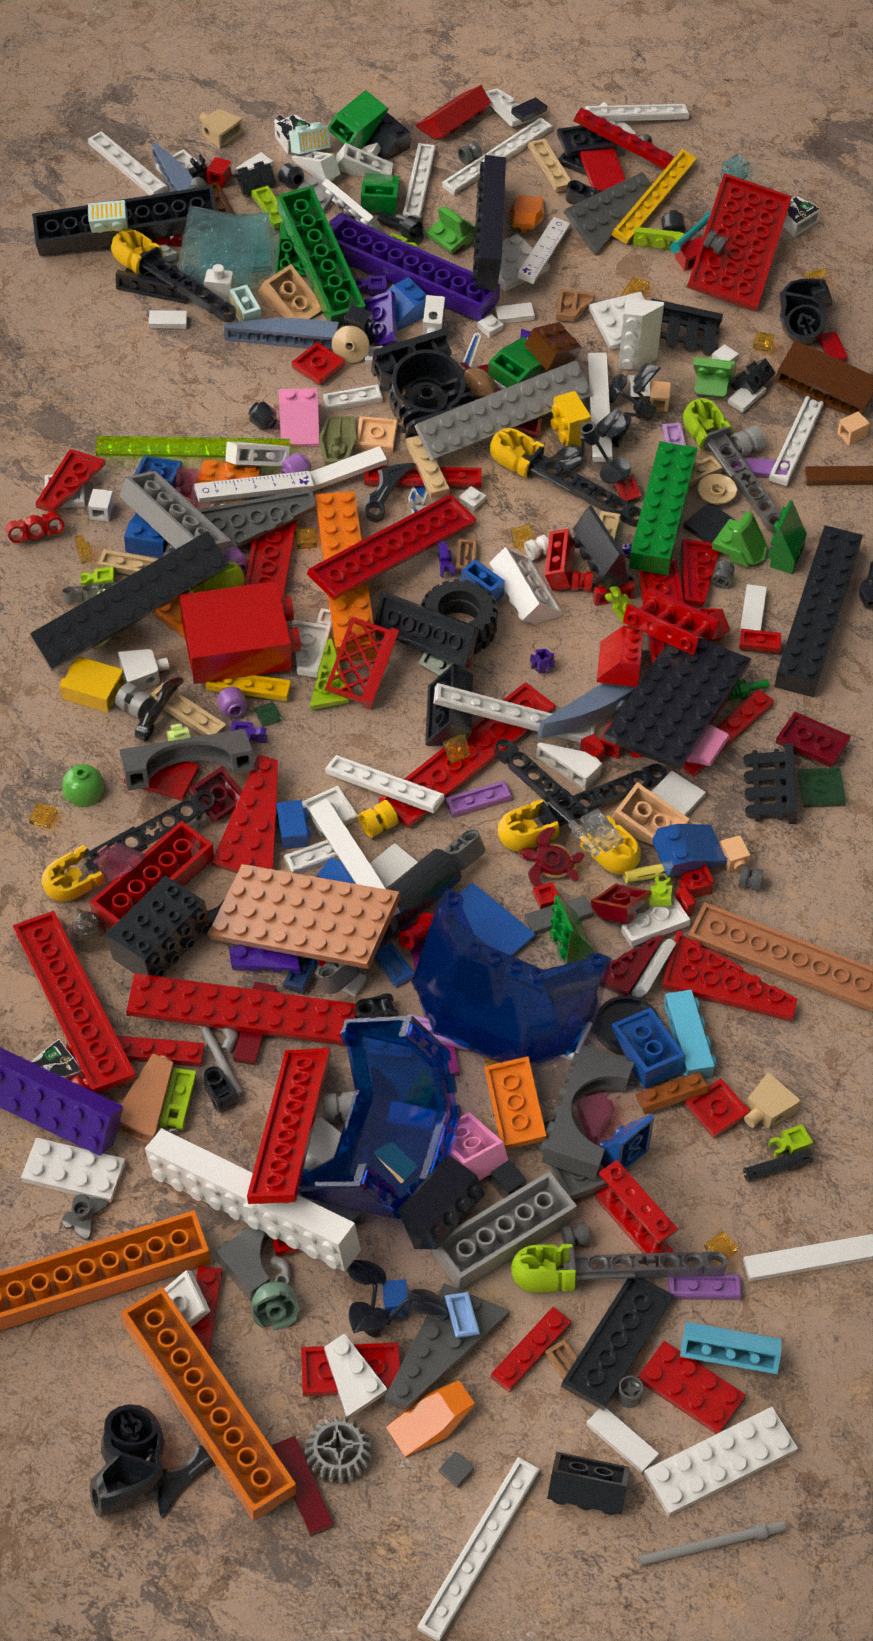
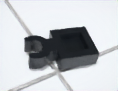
(199, 168)

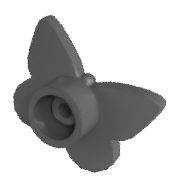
(82, 1213)

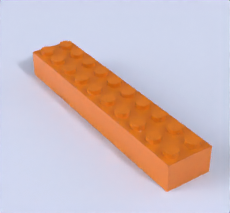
(337, 531)
(101, 1269)
(208, 1404)

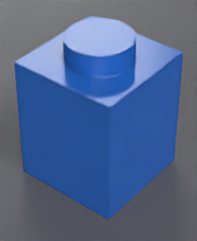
(393, 1294)

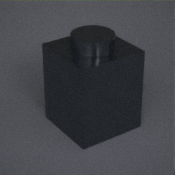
(507, 1179)

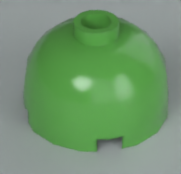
(83, 785)

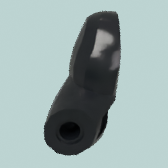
(804, 309)
(133, 1460)

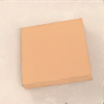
(375, 433)

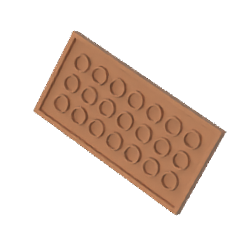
(305, 916)

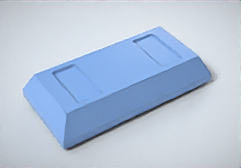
(462, 1315)

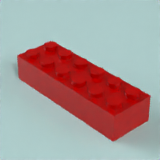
(177, 855)

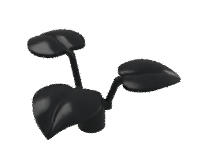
(643, 407)
(609, 426)
(374, 1320)

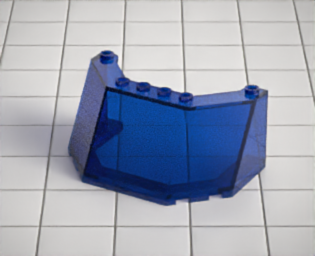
(499, 1001)
(397, 1115)

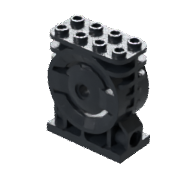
(428, 370)

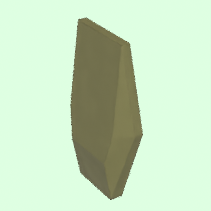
(337, 438)

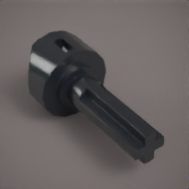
(411, 227)

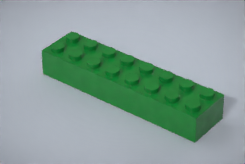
(319, 253)
(663, 508)

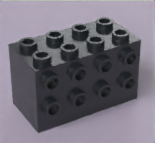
(158, 929)

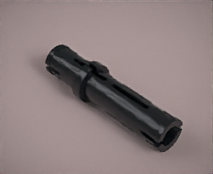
(787, 1162)

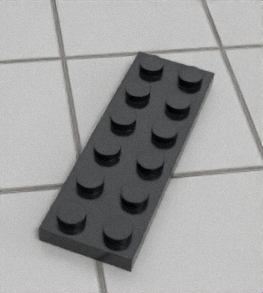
(427, 629)
(617, 1341)

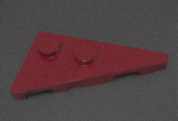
(629, 966)

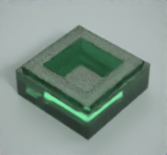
(267, 714)

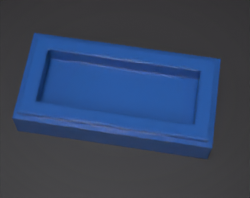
(394, 965)

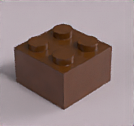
(552, 345)

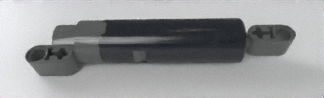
(418, 890)

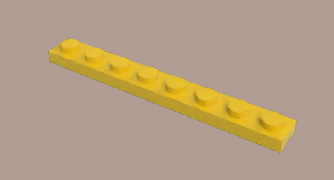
(654, 196)

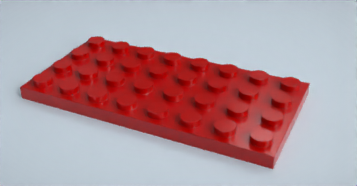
(752, 223)

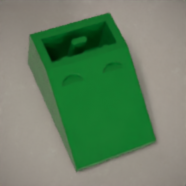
(358, 120)
(380, 193)
(287, 253)
(513, 364)
(788, 540)
(568, 933)

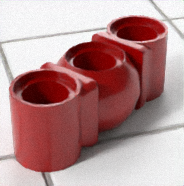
(44, 527)

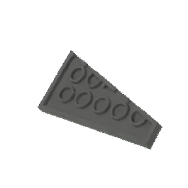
(602, 212)

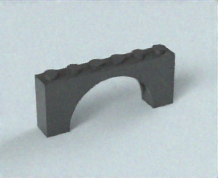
(144, 761)
(566, 1144)
(243, 1254)

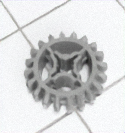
(348, 1449)

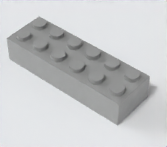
(168, 510)
(504, 1230)

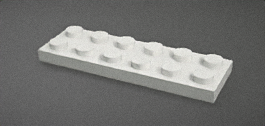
(720, 1461)

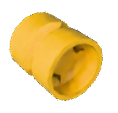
(377, 819)

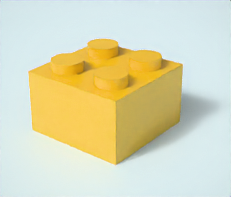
(568, 418)

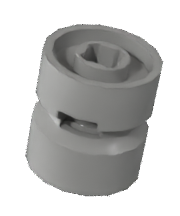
(749, 440)
(134, 700)
(336, 1106)

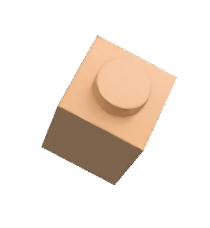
(660, 395)
(853, 428)
(735, 853)

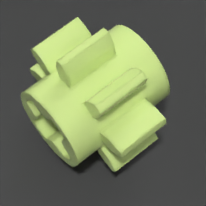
(177, 732)

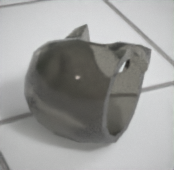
(88, 931)

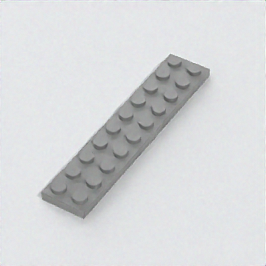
(500, 411)

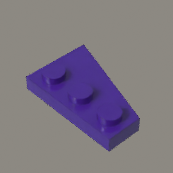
(384, 317)
(255, 959)

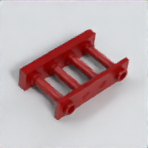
(675, 611)
(634, 1210)

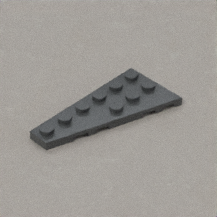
(256, 517)
(438, 1350)

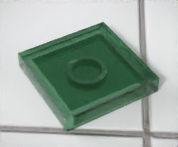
(821, 787)

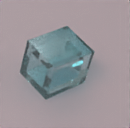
(736, 167)

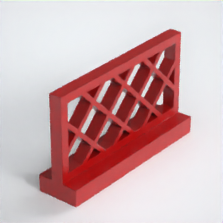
(376, 672)

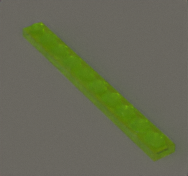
(173, 446)

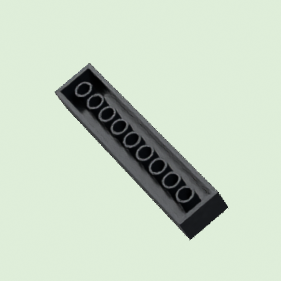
(151, 215)
(489, 223)
(129, 601)
(818, 611)

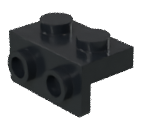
(255, 177)
(754, 376)

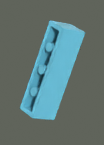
(688, 1032)
(731, 1347)

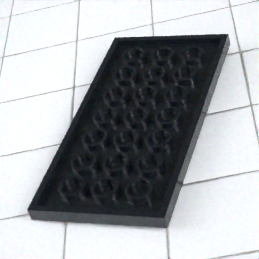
(677, 702)

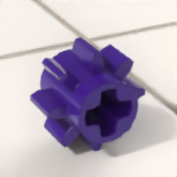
(542, 661)

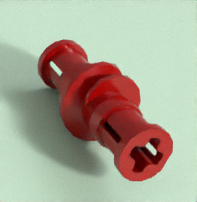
(417, 932)

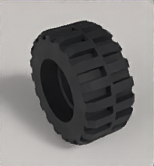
(470, 600)

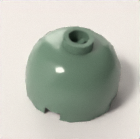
(275, 1305)

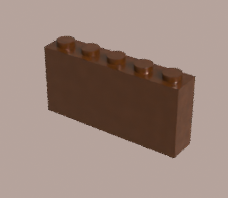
(825, 379)

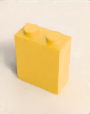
(92, 683)

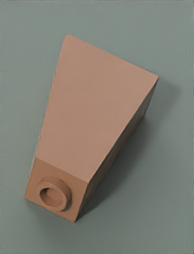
(146, 1100)

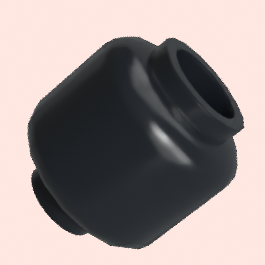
(291, 175)
(673, 221)
(262, 415)

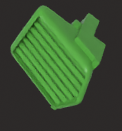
(451, 231)
(713, 376)
(742, 541)

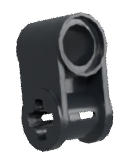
(578, 192)
(376, 1007)
(220, 1092)

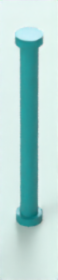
(675, 247)

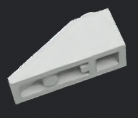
(358, 162)
(318, 164)
(256, 454)
(572, 764)

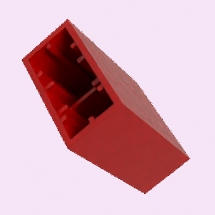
(238, 632)

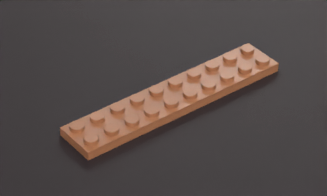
(784, 955)

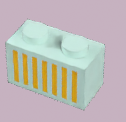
(309, 138)
(108, 216)
(245, 304)

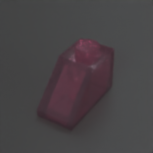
(185, 482)
(117, 860)
(595, 1115)

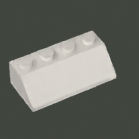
(640, 333)
(525, 587)

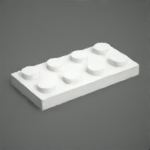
(350, 206)
(73, 1170)

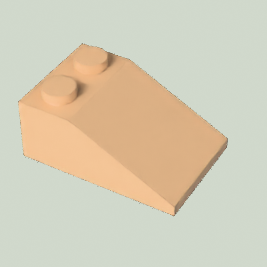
(290, 295)
(644, 813)

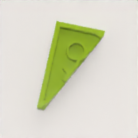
(320, 697)

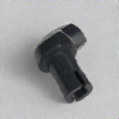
(866, 589)

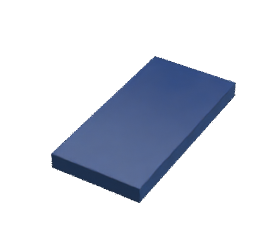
(493, 923)

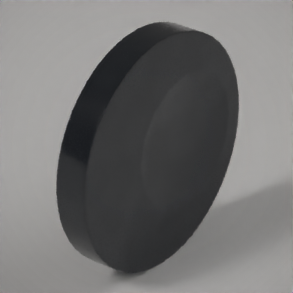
(614, 1011)

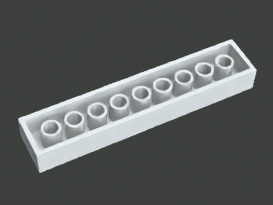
(226, 1188)

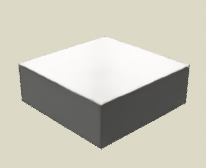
(456, 1469)

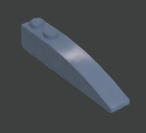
(174, 173)
(283, 332)
(586, 710)

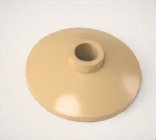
(352, 335)
(717, 489)

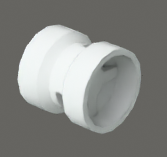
(536, 547)

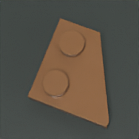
(573, 304)

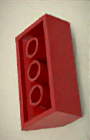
(454, 113)
(620, 657)

